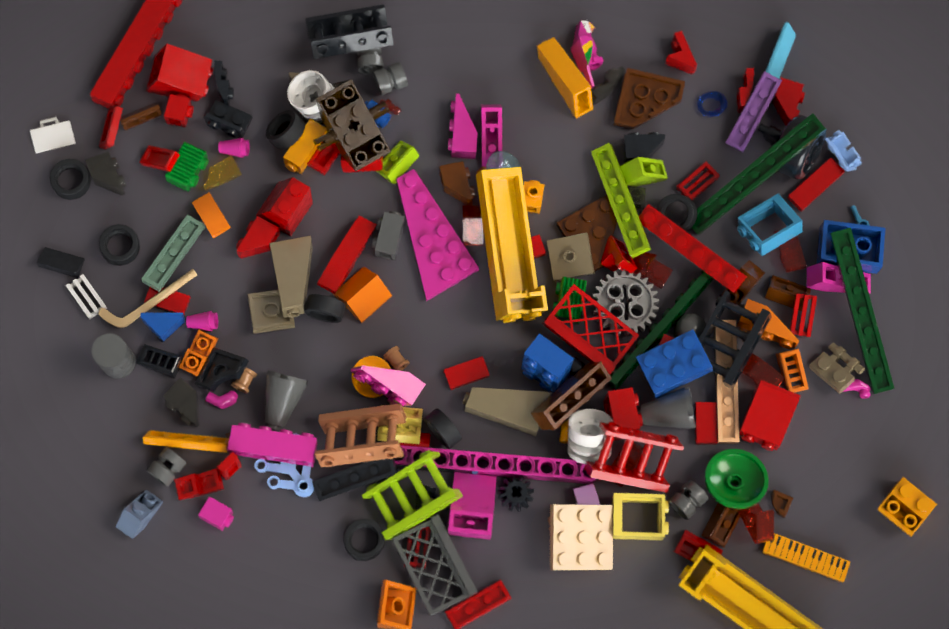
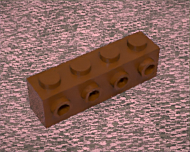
(571, 396)

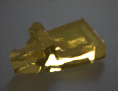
(222, 173)

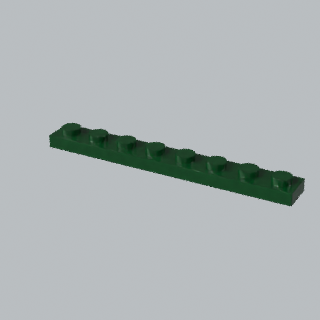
(758, 172)
(862, 310)
(657, 331)

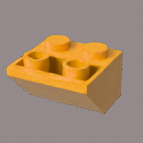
(906, 506)

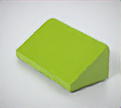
(398, 161)

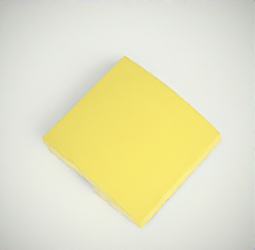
(407, 432)

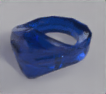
(717, 96)

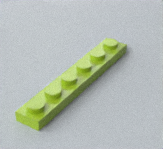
(621, 200)

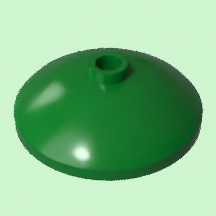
(739, 468)

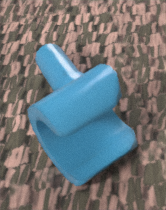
(857, 217)

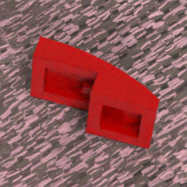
(744, 92)
(199, 484)

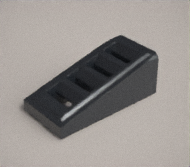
(172, 372)

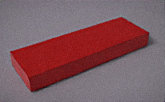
(816, 184)
(478, 605)

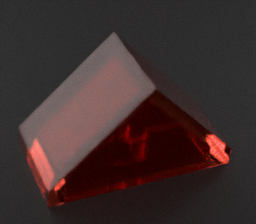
(472, 225)

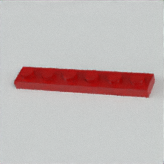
(692, 248)

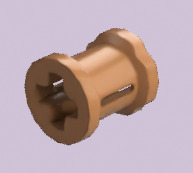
(396, 359)
(245, 380)

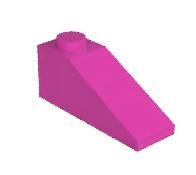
(490, 131)
(828, 278)

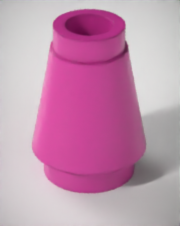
(235, 147)
(203, 321)

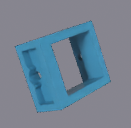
(773, 205)

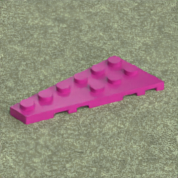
(436, 246)

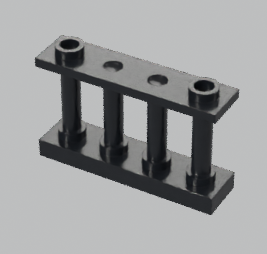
(349, 21)
(749, 338)

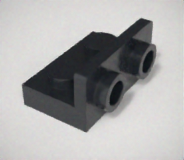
(228, 119)

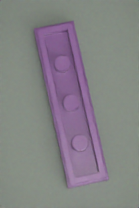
(753, 111)

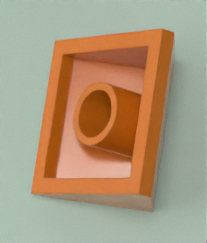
(363, 294)
(396, 606)

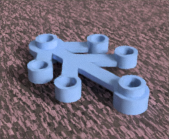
(287, 468)

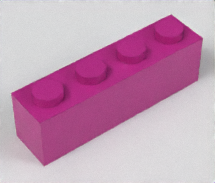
(273, 445)

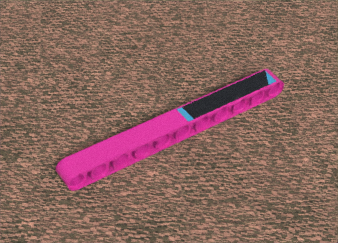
(493, 469)

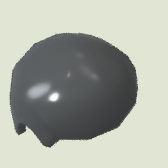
(689, 322)

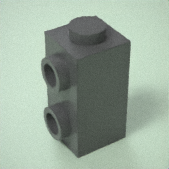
(389, 236)

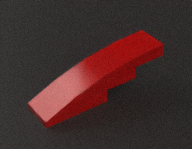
(346, 254)

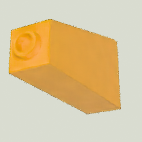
(566, 77)

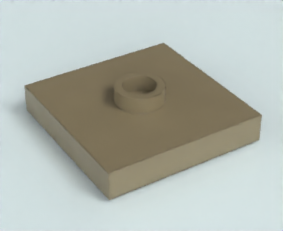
(570, 256)
(267, 312)

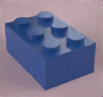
(868, 241)
(674, 363)
(546, 364)

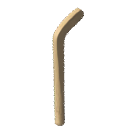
(130, 318)

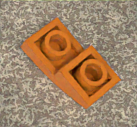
(211, 215)
(198, 352)

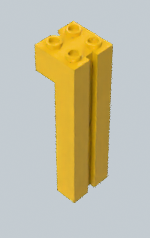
(509, 246)
(739, 594)

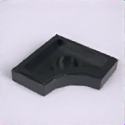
(220, 368)

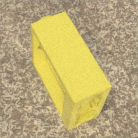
(662, 508)

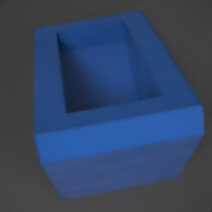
(163, 324)

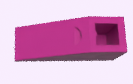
(464, 133)

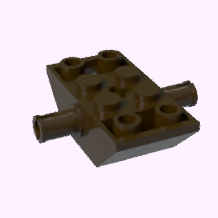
(356, 145)

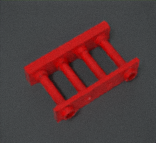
(637, 476)

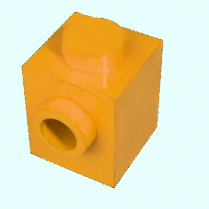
(533, 195)

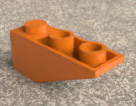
(775, 329)

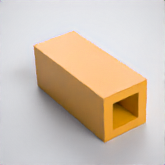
(301, 152)

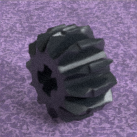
(516, 485)

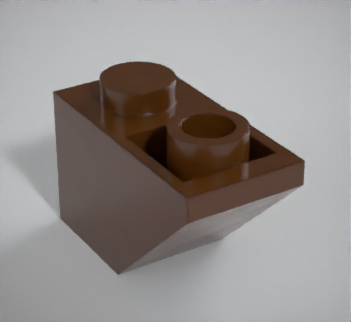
(455, 182)
(753, 275)

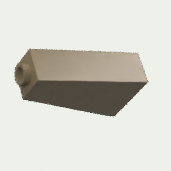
(292, 272)
(506, 406)

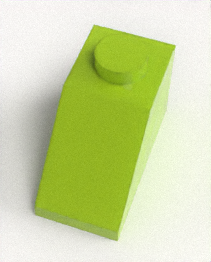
(643, 171)

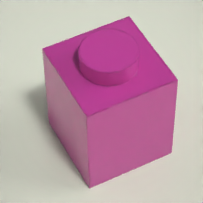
(216, 514)

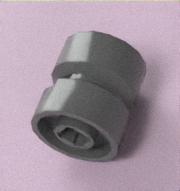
(369, 60)
(389, 79)
(161, 472)
(690, 497)

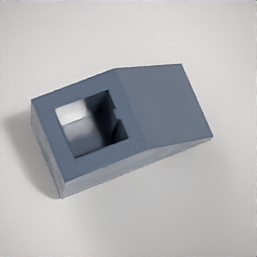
(138, 514)

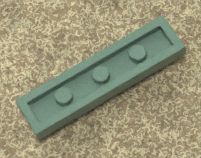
(173, 253)

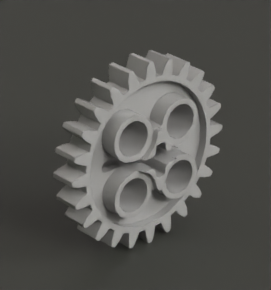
(643, 302)

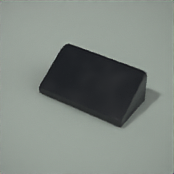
(60, 262)

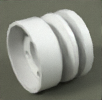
(304, 91)
(585, 435)

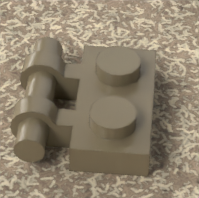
(832, 372)

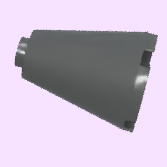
(281, 398)
(670, 410)

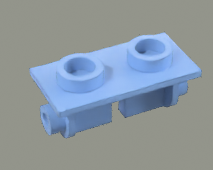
(847, 159)

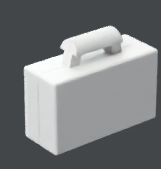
(52, 136)

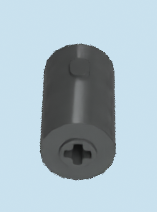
(113, 356)

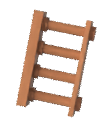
(361, 419)

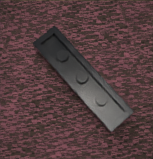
(354, 478)

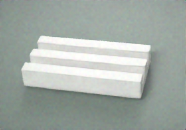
(76, 283)

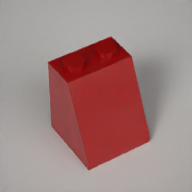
(179, 72)
(287, 205)
(768, 415)

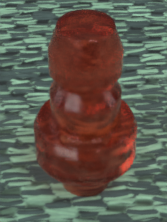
(396, 110)

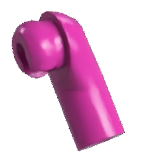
(861, 387)
(222, 401)

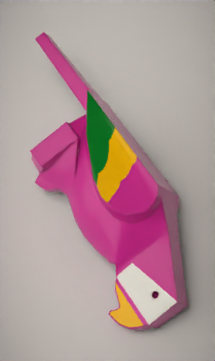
(585, 50)

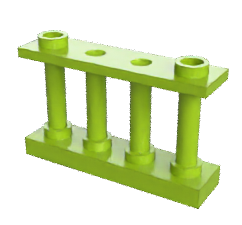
(429, 506)

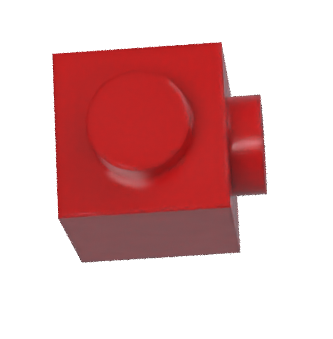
(178, 110)

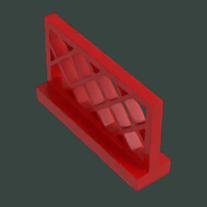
(578, 343)

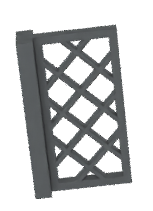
(451, 556)

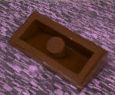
(140, 116)
(784, 291)
(721, 524)

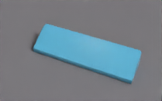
(781, 51)

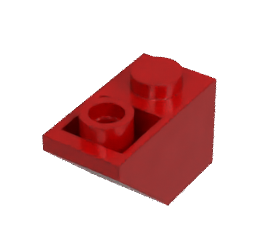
(787, 99)
(258, 238)

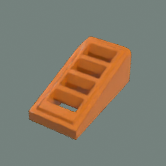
(799, 368)

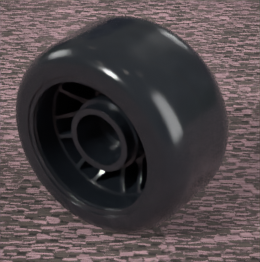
(803, 162)

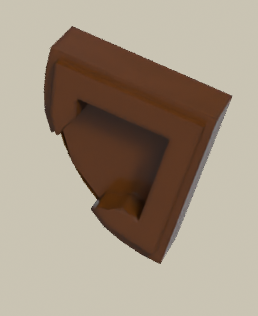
(781, 502)

